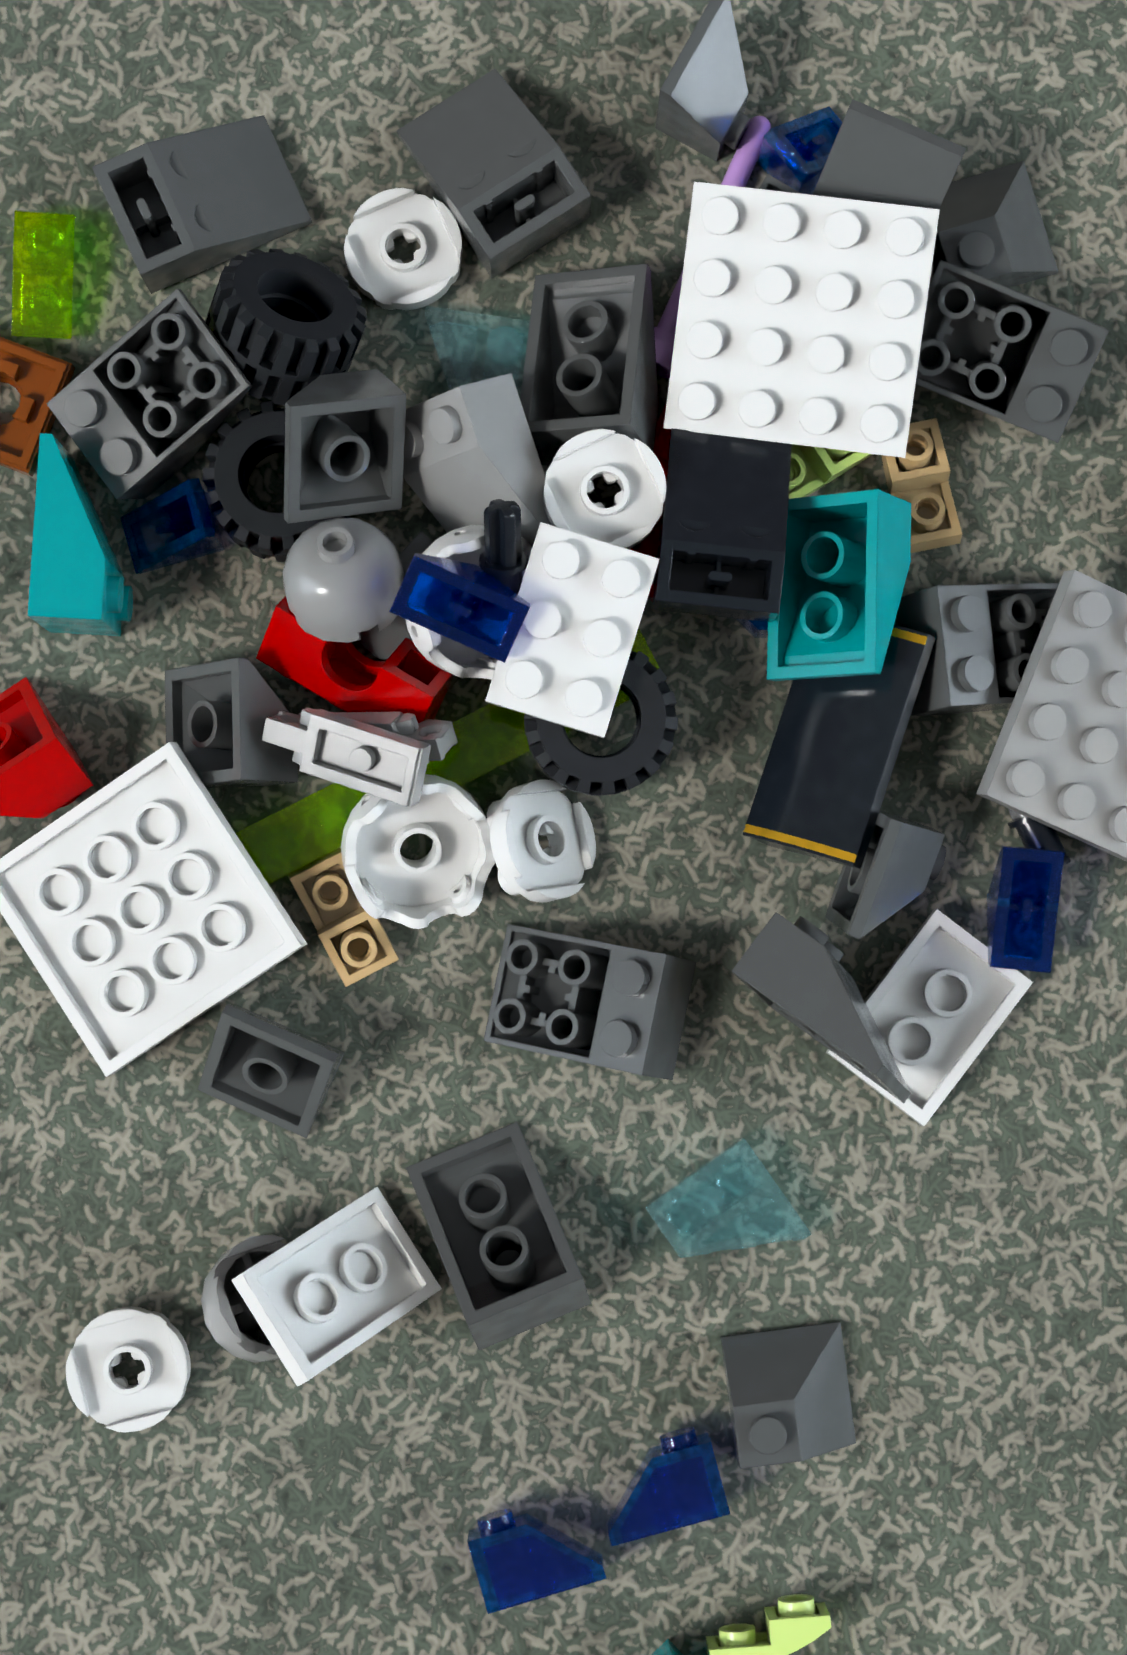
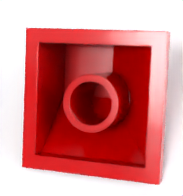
(36, 758)

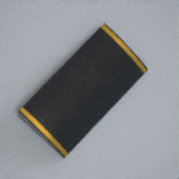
(838, 756)

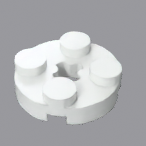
(417, 219)
(616, 460)
(515, 844)
(110, 1399)

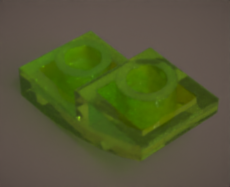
(43, 274)

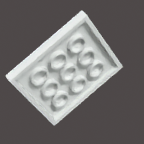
(800, 318)
(143, 909)

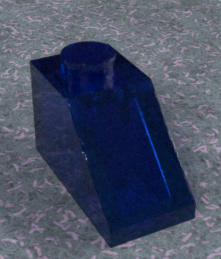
(671, 1489)
(527, 1560)

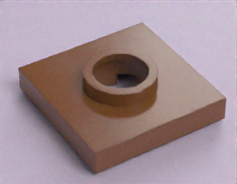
(38, 380)

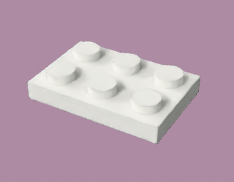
(577, 630)
(939, 1011)
(336, 1286)

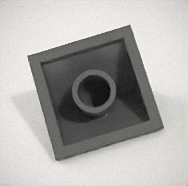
(269, 1069)

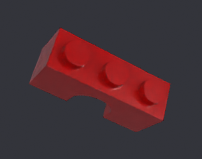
(347, 677)

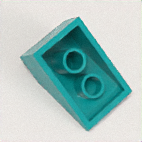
(73, 567)
(839, 585)

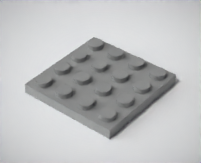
(1067, 725)

